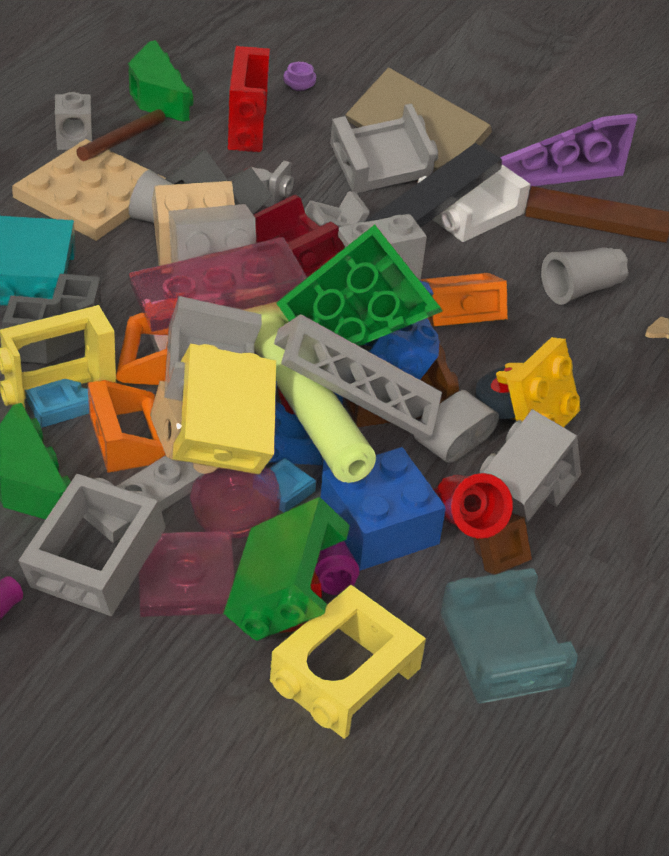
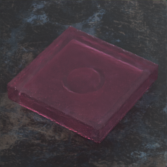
(187, 574)

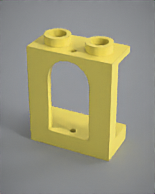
(95, 366)
(333, 703)

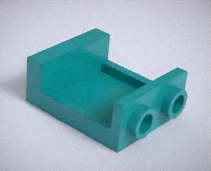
(33, 255)

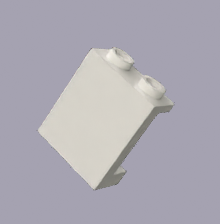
(486, 206)

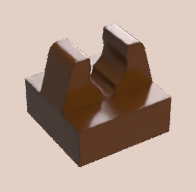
(506, 548)

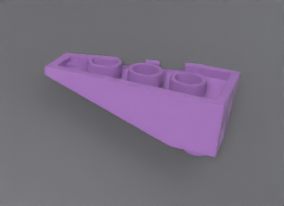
(578, 154)

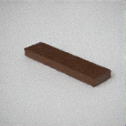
(598, 214)

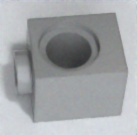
(72, 131)

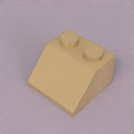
(181, 197)

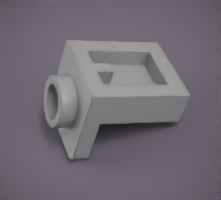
(277, 183)

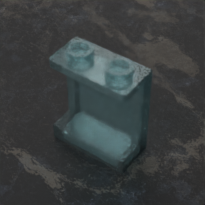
(505, 636)

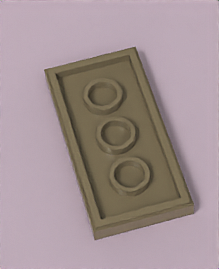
(444, 122)

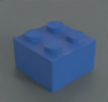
(387, 510)

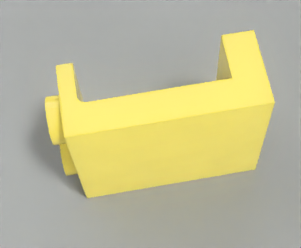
(227, 409)

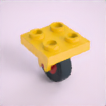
(538, 384)

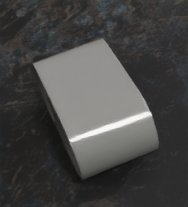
(460, 426)

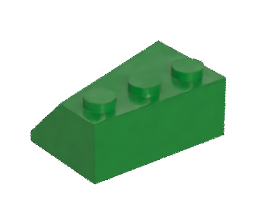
(362, 292)

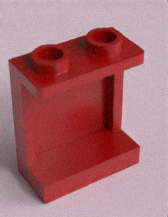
(248, 98)

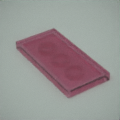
(229, 278)

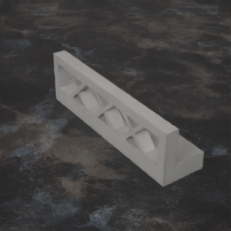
(358, 375)

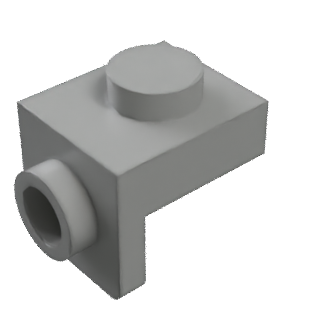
(349, 212)

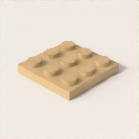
(89, 191)

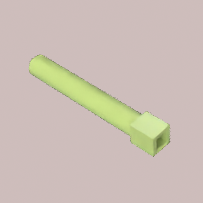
(315, 406)

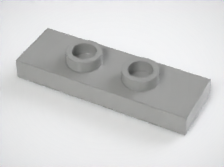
(163, 480)

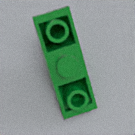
(158, 84)
(27, 467)

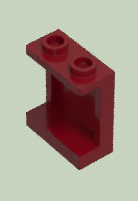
(308, 241)

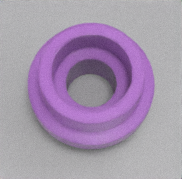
(300, 76)

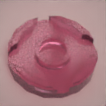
(235, 500)

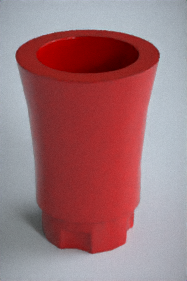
(476, 503)

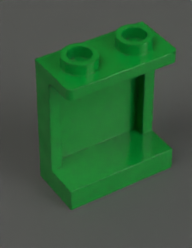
(278, 568)

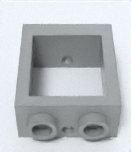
(80, 583)

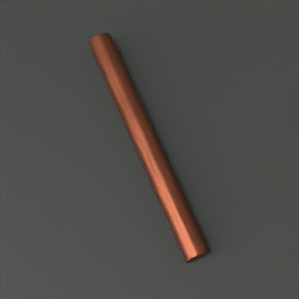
(120, 135)

